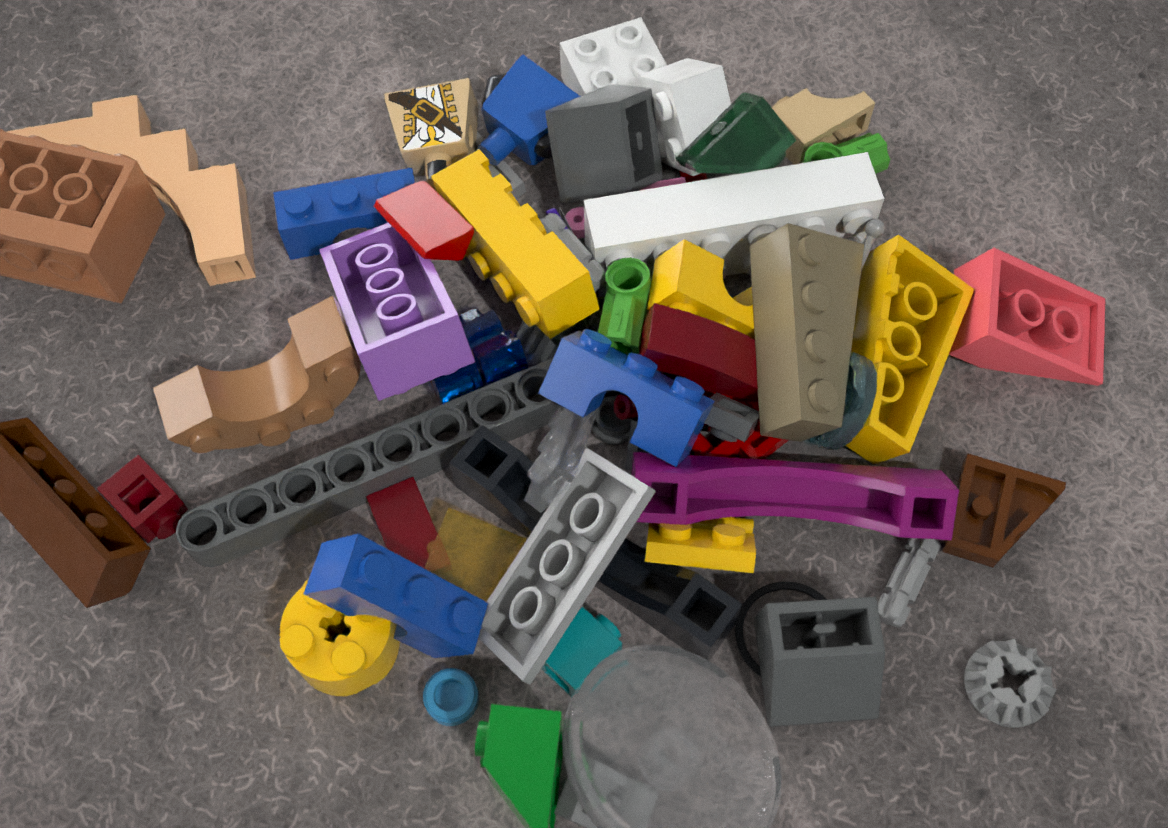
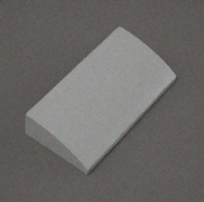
(561, 564)

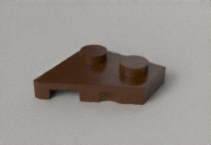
(996, 508)

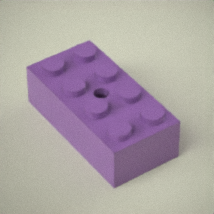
(395, 311)

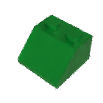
(523, 760)

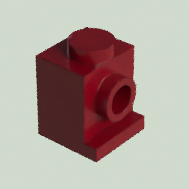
(144, 500)

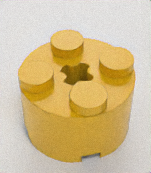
(342, 665)

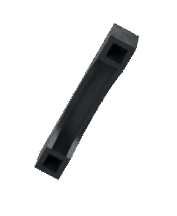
(663, 595)

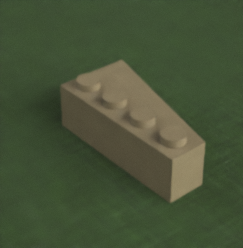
(803, 328)

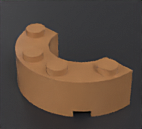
(271, 398)

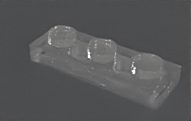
(560, 456)

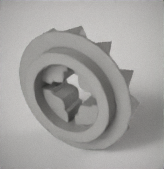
(1000, 704)

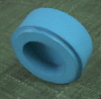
(451, 697)

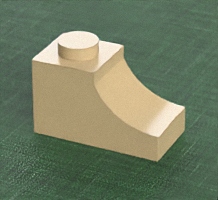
(822, 119)

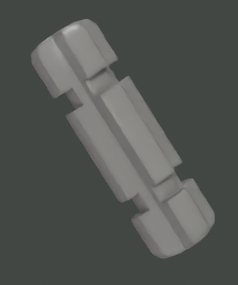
(554, 223)
(907, 580)

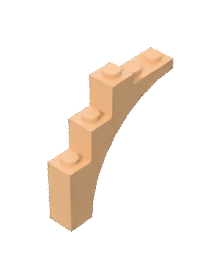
(206, 200)

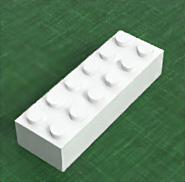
(734, 212)

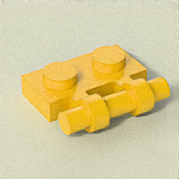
(705, 544)

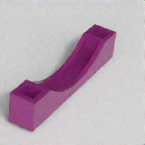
(869, 497)

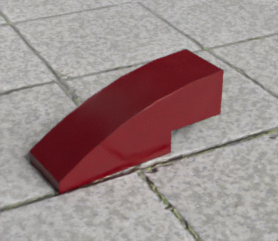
(701, 351)

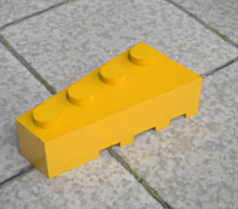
(515, 250)
(907, 328)

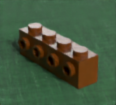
(66, 517)

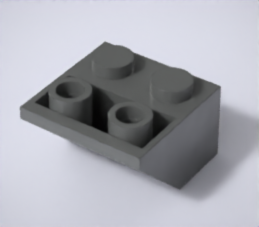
(604, 143)
(820, 661)

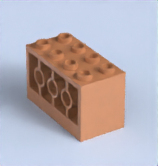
(73, 216)

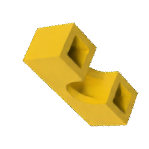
(693, 282)

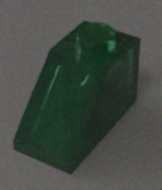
(740, 140)

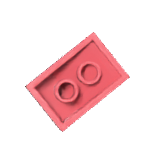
(1029, 321)

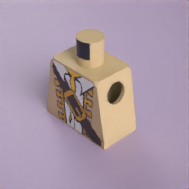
(434, 125)

